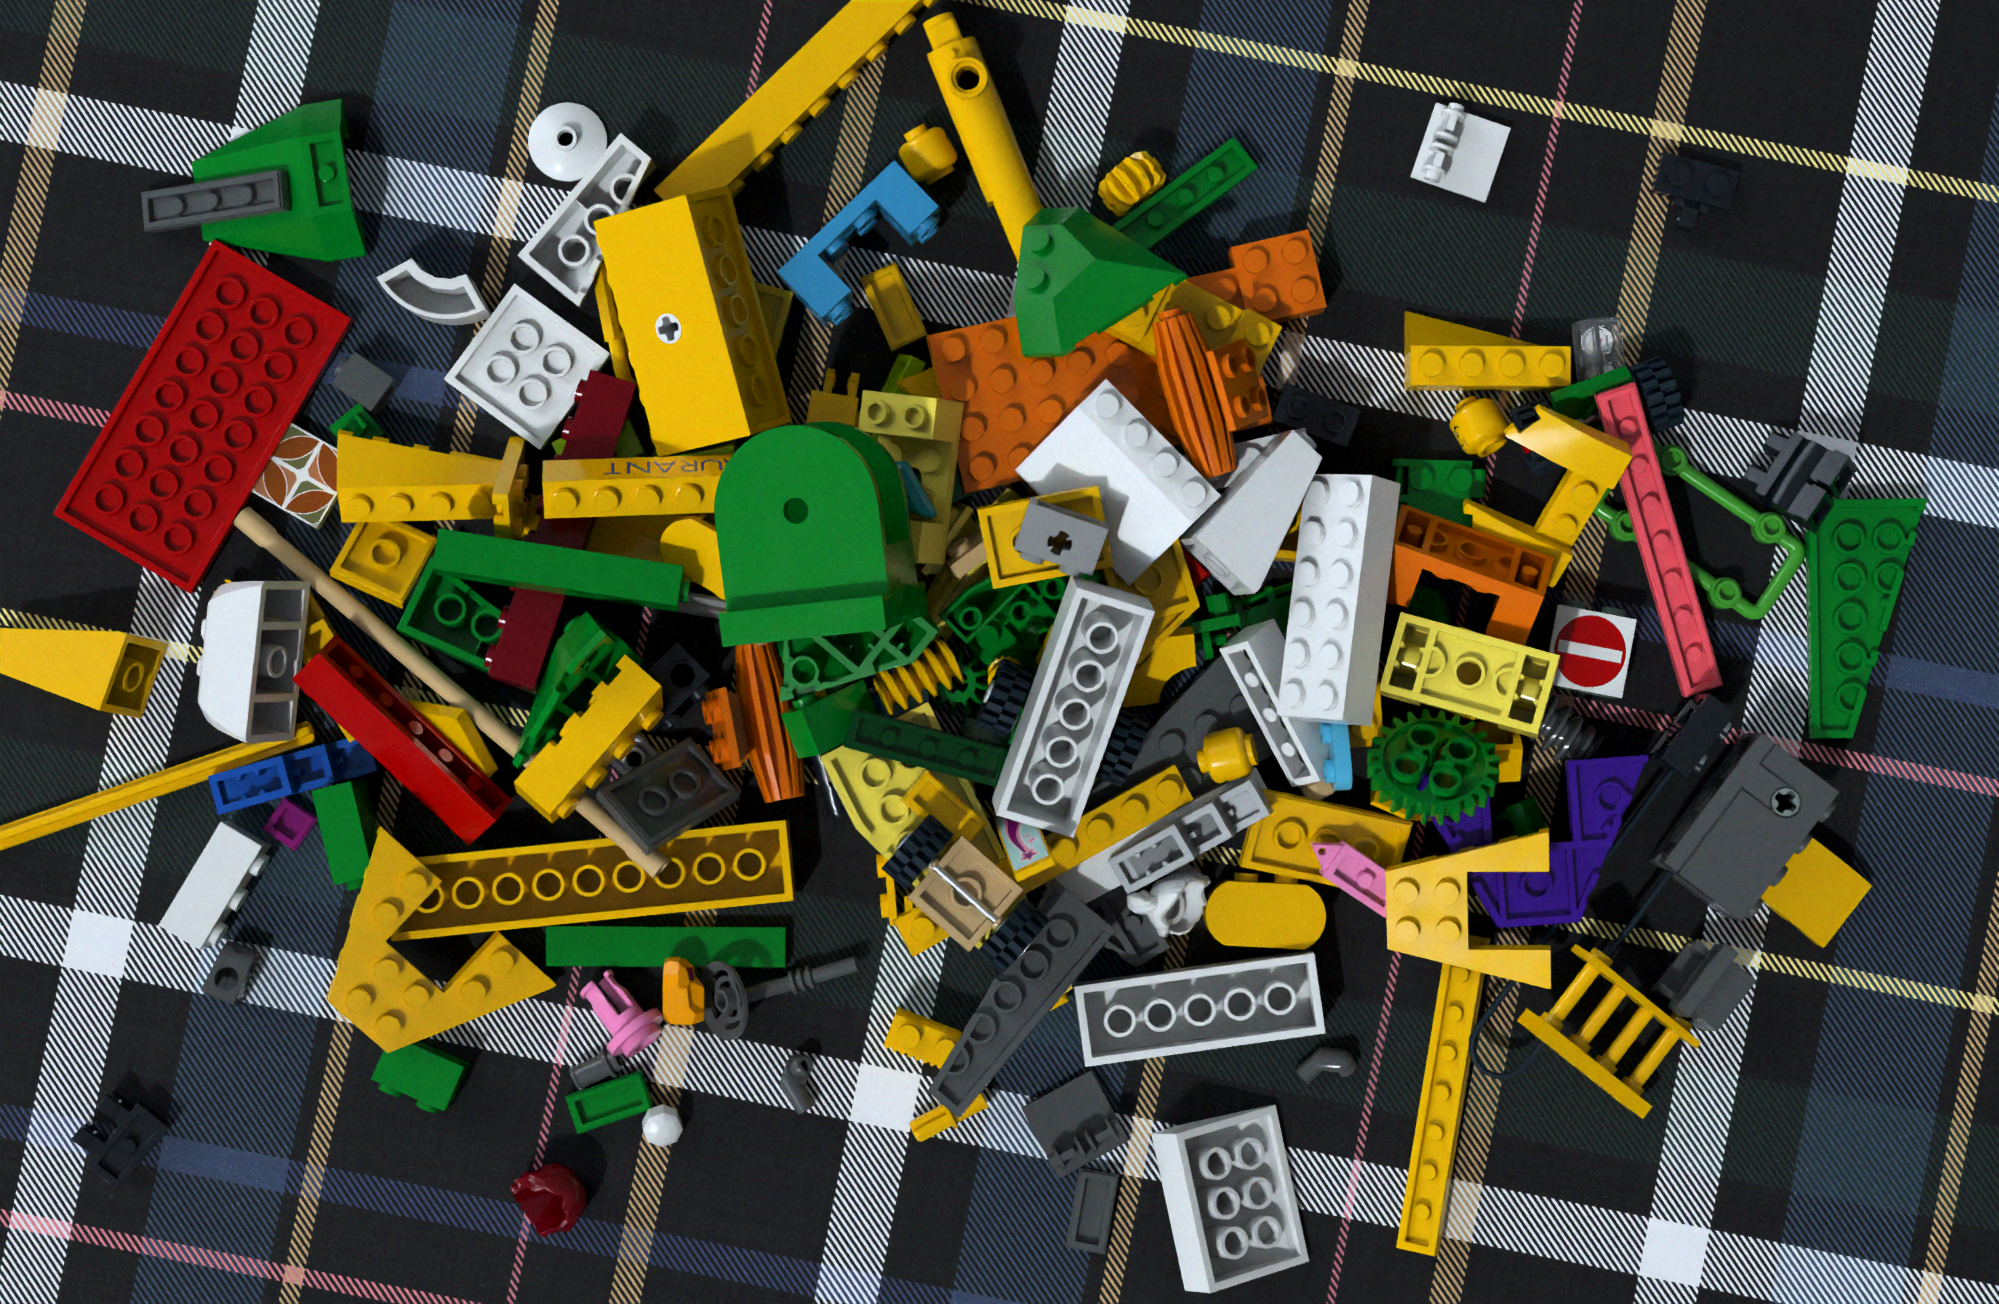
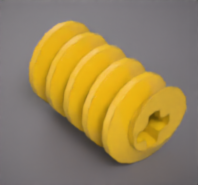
(917, 676)

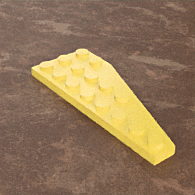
(872, 795)

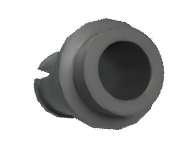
(596, 1069)

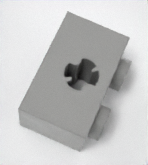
(1046, 520)

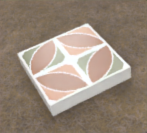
(301, 477)

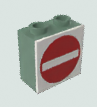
(1591, 648)

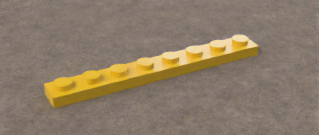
(1095, 832)
(1440, 1108)

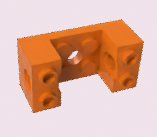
(1473, 558)

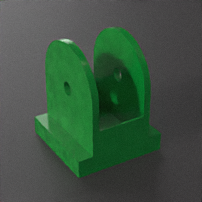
(814, 537)

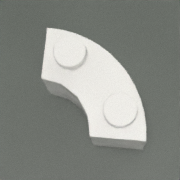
(434, 298)

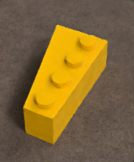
(592, 741)

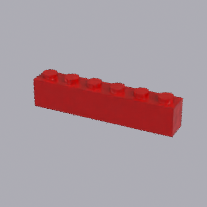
(402, 740)

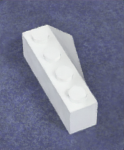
(566, 244)

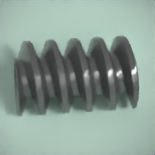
(1566, 733)

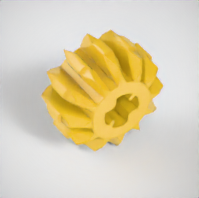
(1131, 183)

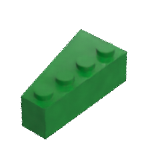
(451, 619)

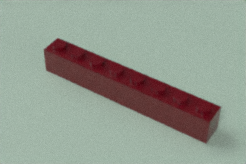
(536, 616)

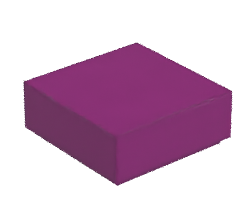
(290, 823)

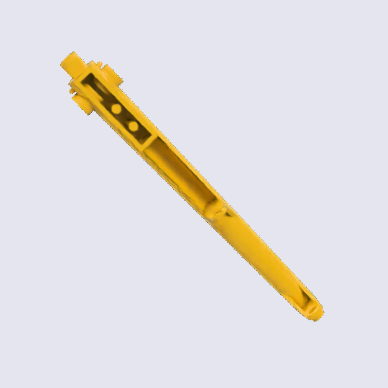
(982, 126)

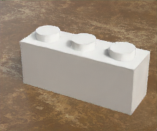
(216, 886)

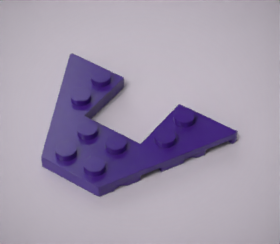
(1596, 803)

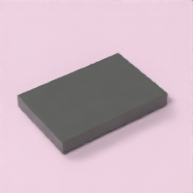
(667, 795)

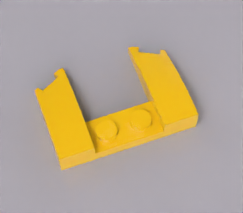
(1592, 465)

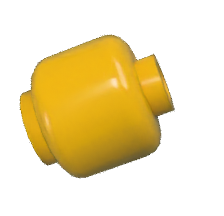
(927, 154)
(1478, 426)
(1227, 755)

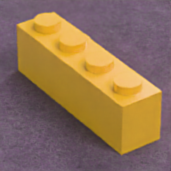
(1468, 359)
(411, 483)

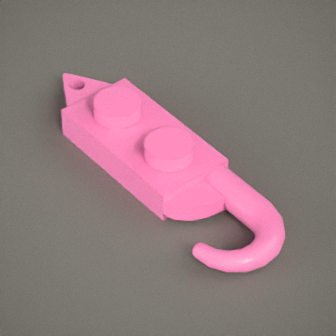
(1353, 873)

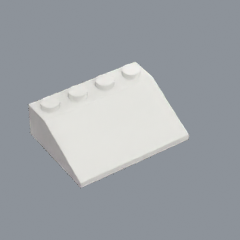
(1142, 480)
(1230, 1199)

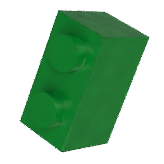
(823, 720)
(422, 1074)

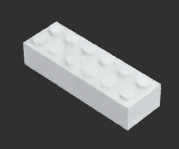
(1338, 599)
(1072, 706)
(1199, 1008)

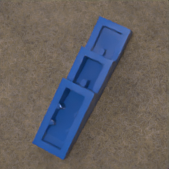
(290, 774)

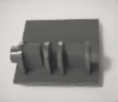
(1075, 1124)

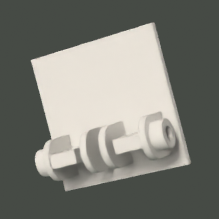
(1460, 152)

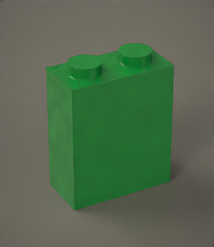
(347, 830)

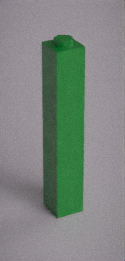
(560, 570)

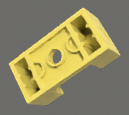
(928, 437)
(1512, 681)

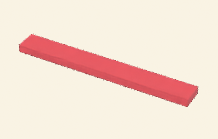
(1660, 543)

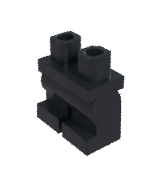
(1800, 478)

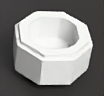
(662, 1125)

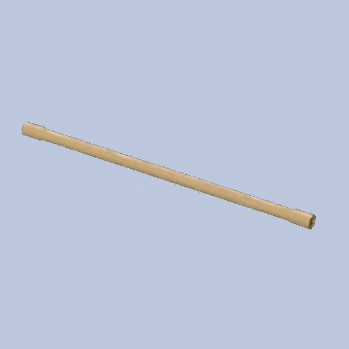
(267, 537)

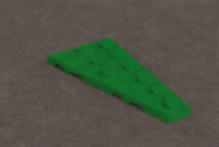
(1850, 595)

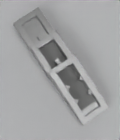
(1190, 835)

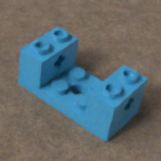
(901, 205)

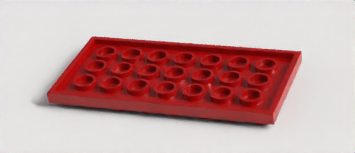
(203, 417)

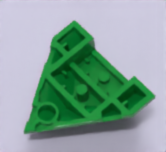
(1080, 280)
(841, 658)
(575, 669)

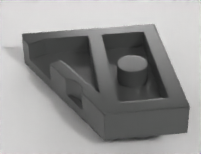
(1135, 935)

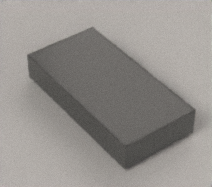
(1092, 1210)

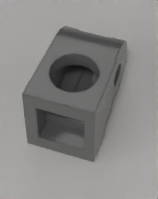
(231, 973)

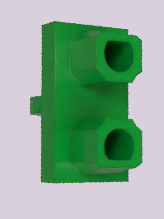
(1220, 617)

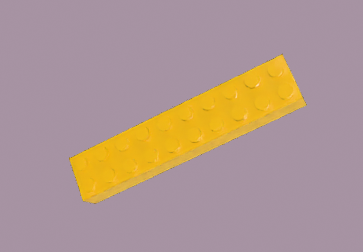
(601, 882)

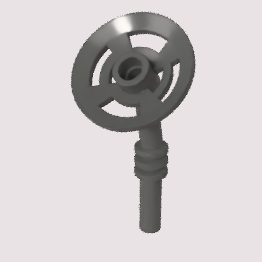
(737, 996)

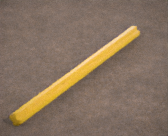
(148, 787)

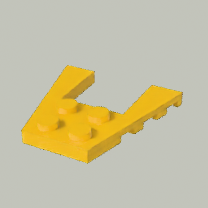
(1431, 916)

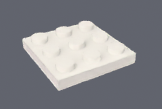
(526, 366)

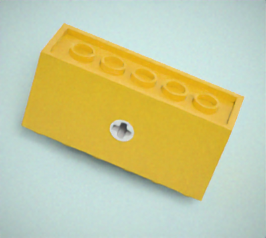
(692, 321)

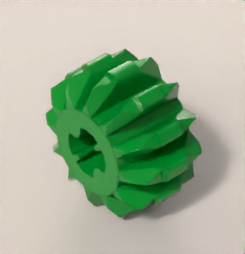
(958, 696)

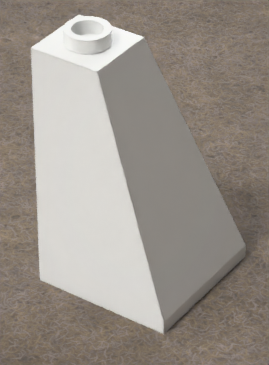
(1251, 517)

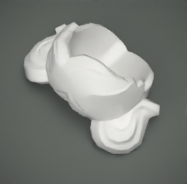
(1173, 901)

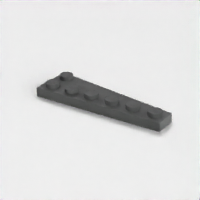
(1021, 997)

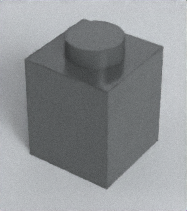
(365, 382)

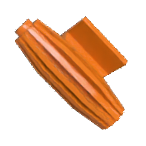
(1206, 390)
(752, 726)

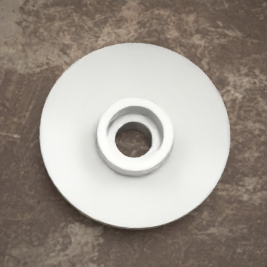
(570, 161)

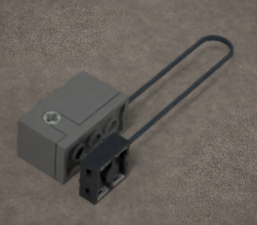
(1731, 833)

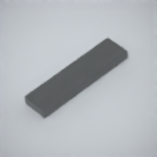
(215, 201)

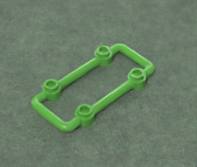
(1765, 528)

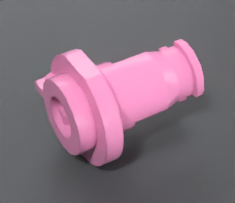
(631, 1029)

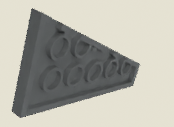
(1178, 732)

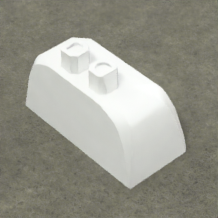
(251, 656)

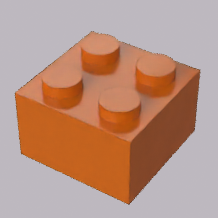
(1279, 277)

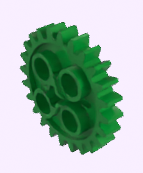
(1456, 781)

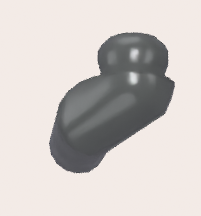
(1326, 1059)

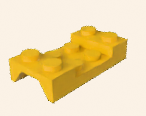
(1216, 319)

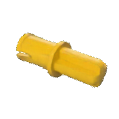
(942, 1118)

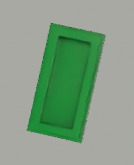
(609, 1101)

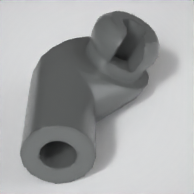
(794, 1080)

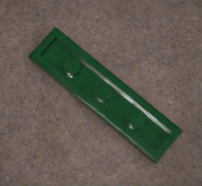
(925, 747)

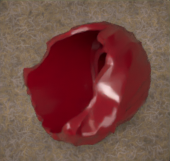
(551, 1198)

